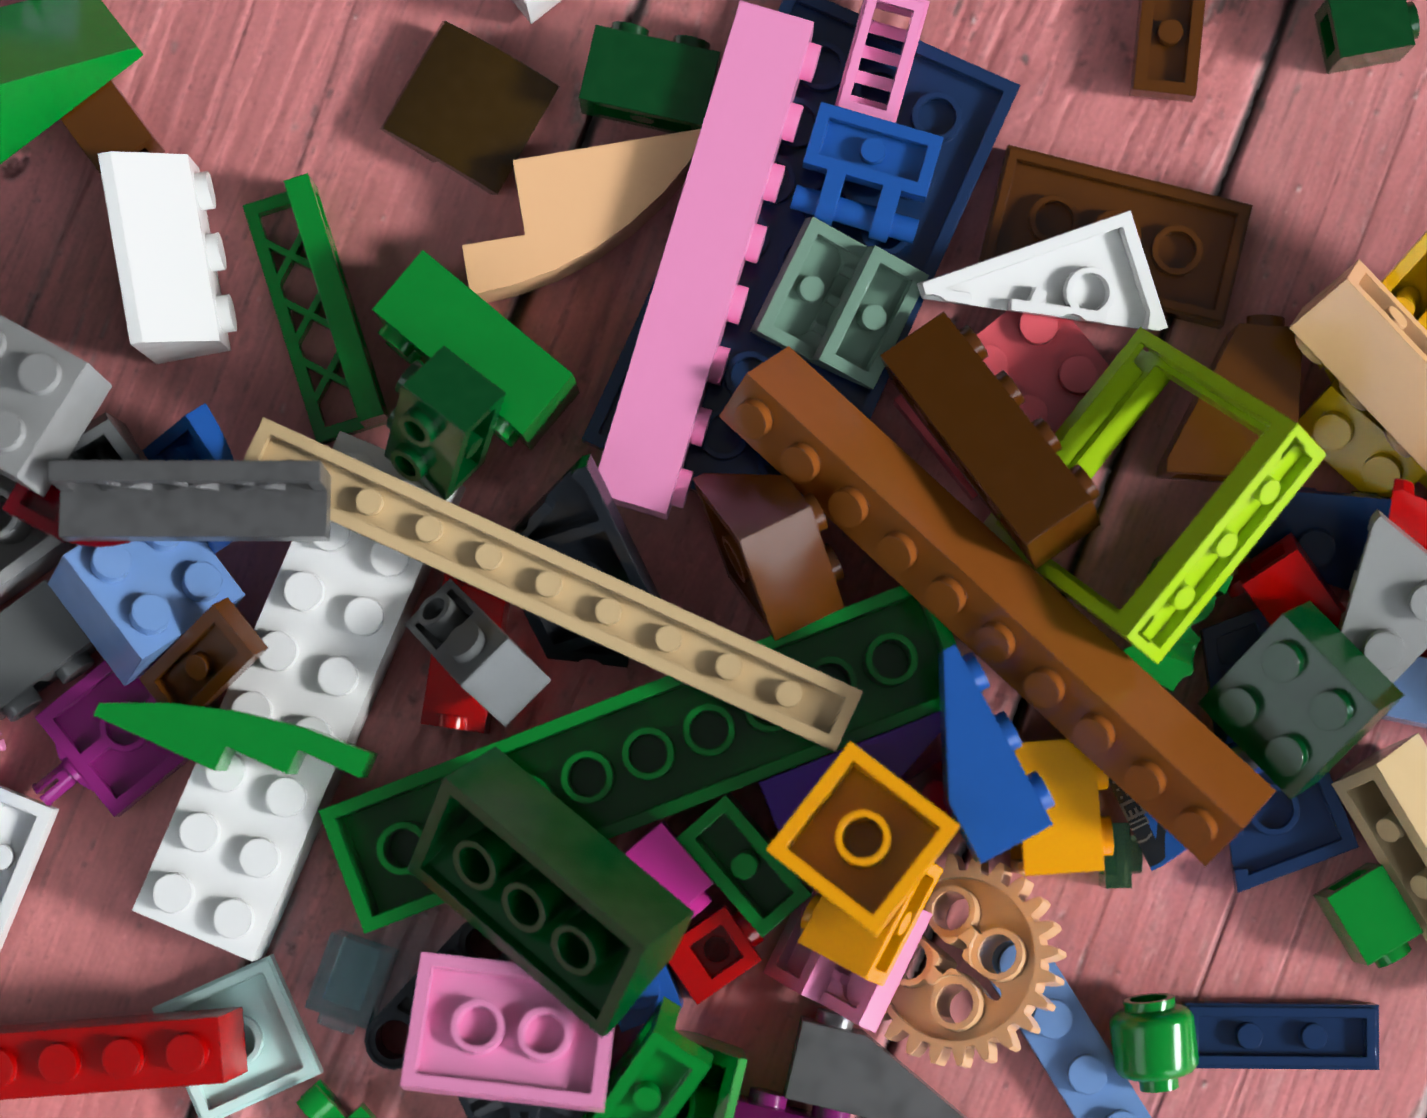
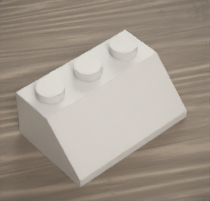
(167, 255)

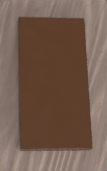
(1186, 235)

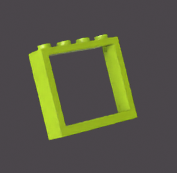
(1224, 526)

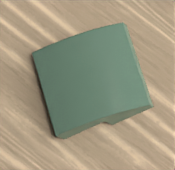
(839, 302)

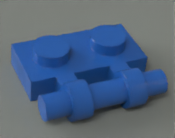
(873, 155)

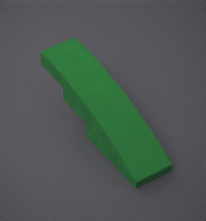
(215, 735)

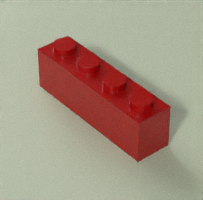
(122, 1053)

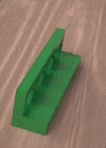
(338, 306)
(655, 1070)

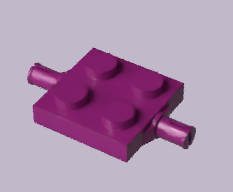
(98, 753)

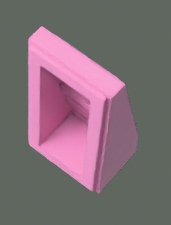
(916, 11)

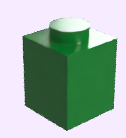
(1369, 916)

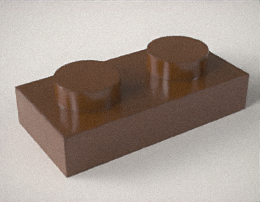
(1167, 49)
(205, 658)

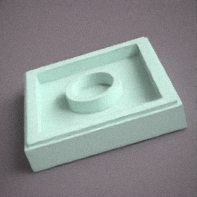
(275, 1037)

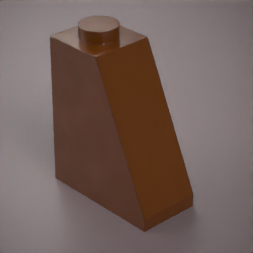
(1261, 361)

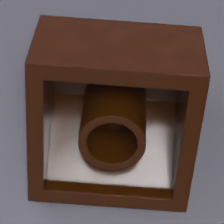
(773, 548)

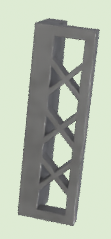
(192, 500)

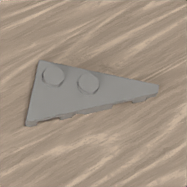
(1388, 599)

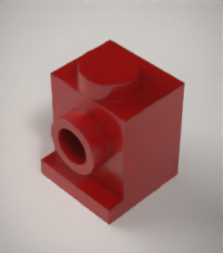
(705, 976)

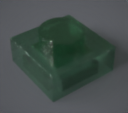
(1125, 860)

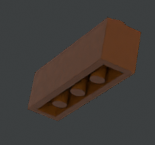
(992, 439)

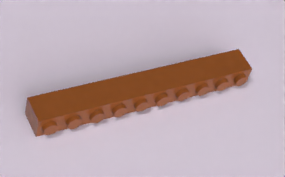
(997, 605)

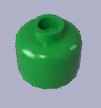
(1154, 1041)

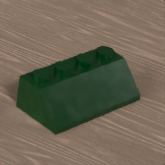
(548, 889)

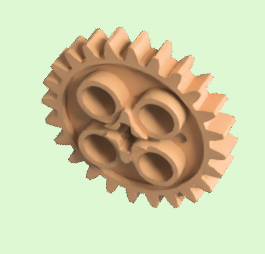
(995, 916)

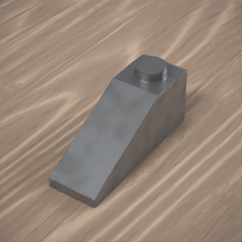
(855, 1074)

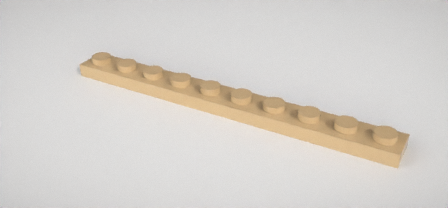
(572, 593)

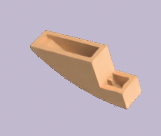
(578, 210)

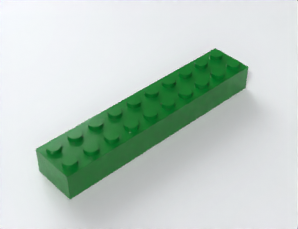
(654, 748)

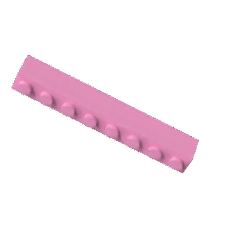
(705, 258)

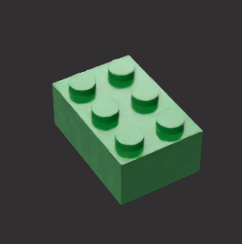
(437, 310)

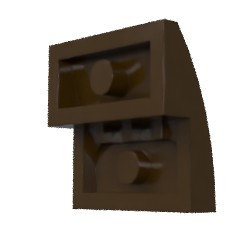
(469, 107)

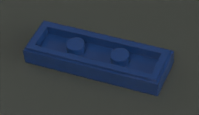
(1286, 1035)

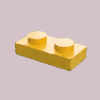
(1356, 444)

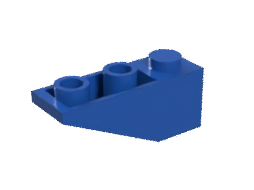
(980, 771)

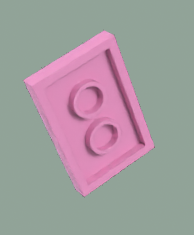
(500, 1037)

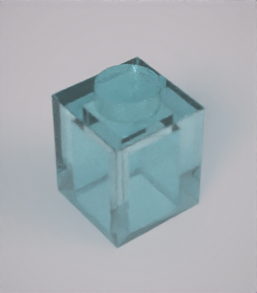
(351, 981)

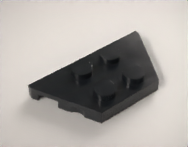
(584, 524)

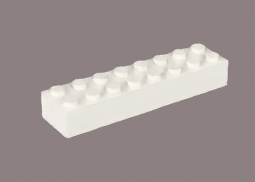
(329, 646)

